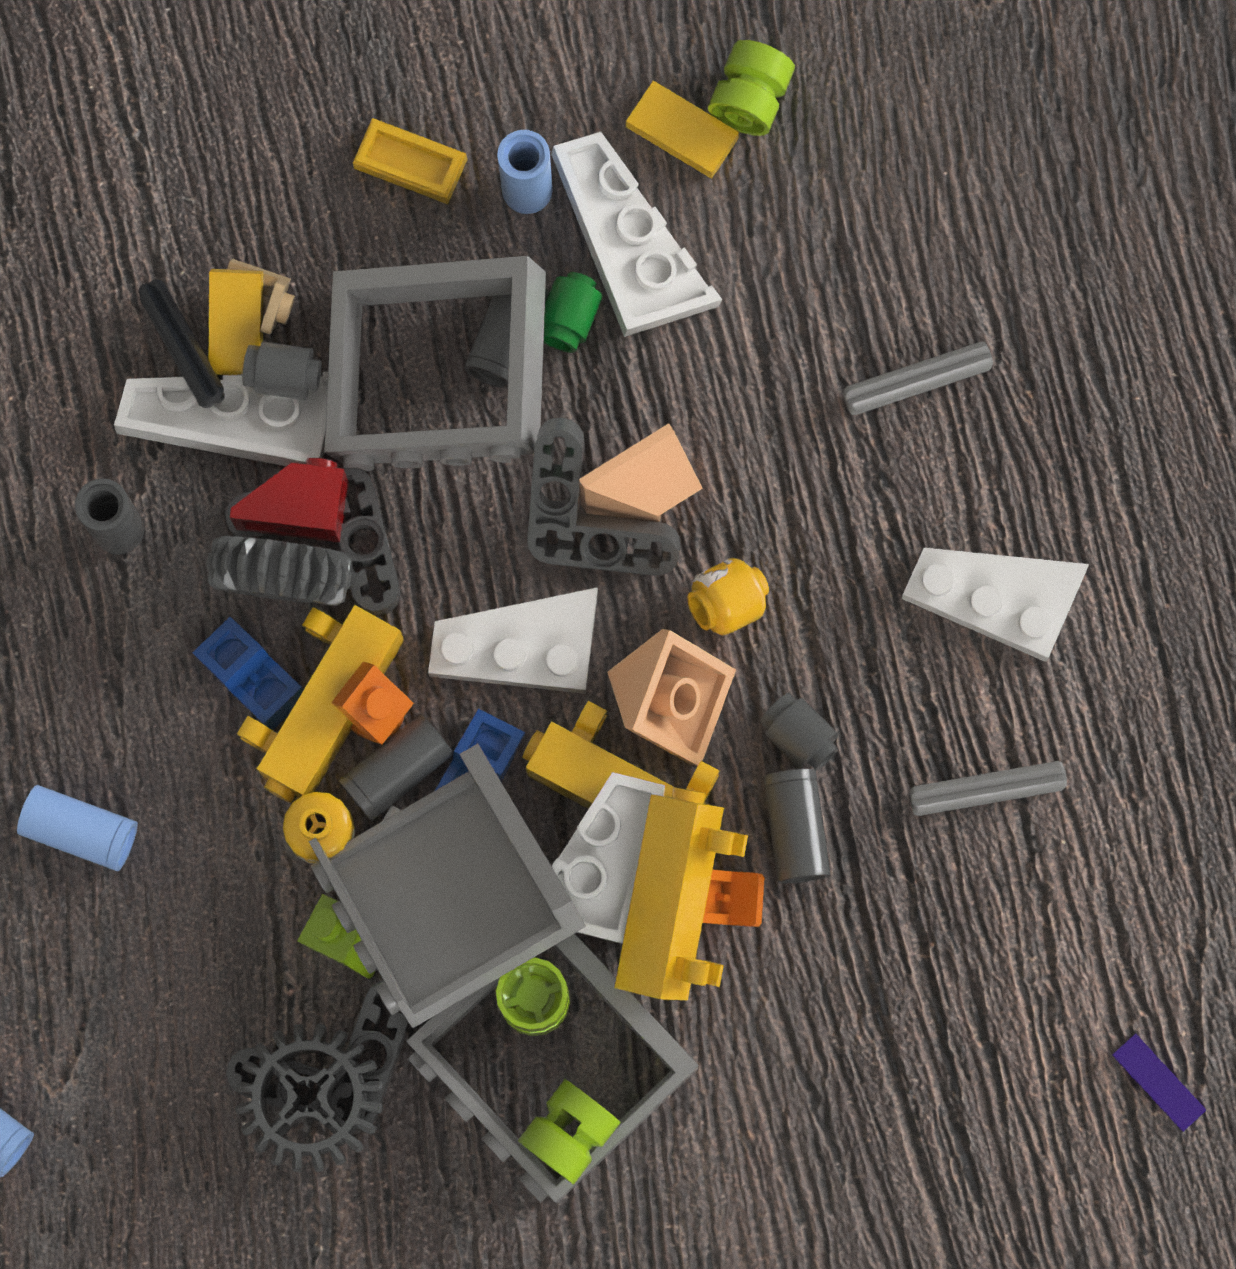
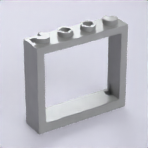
(429, 282)
(500, 1137)

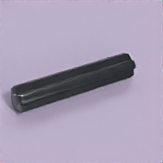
(181, 343)

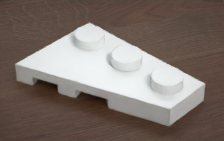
(998, 595)
(520, 644)
(604, 855)

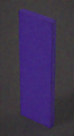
(1159, 1082)

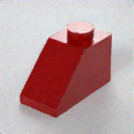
(297, 502)

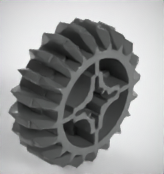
(278, 570)
(290, 1115)

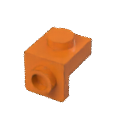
(372, 704)
(735, 898)

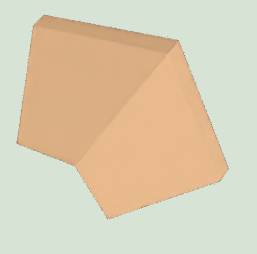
(641, 480)
(672, 694)

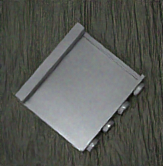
(447, 894)

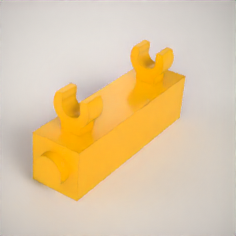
(315, 728)
(580, 769)
(672, 897)

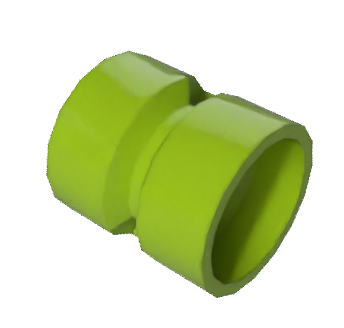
(755, 80)
(533, 997)
(558, 1149)

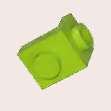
(328, 937)

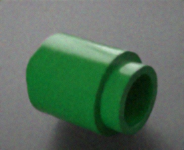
(570, 311)

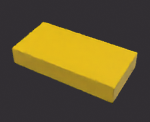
(682, 129)
(410, 161)
(234, 317)

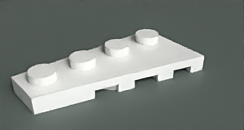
(634, 253)
(240, 426)

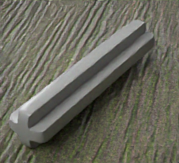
(917, 378)
(988, 788)

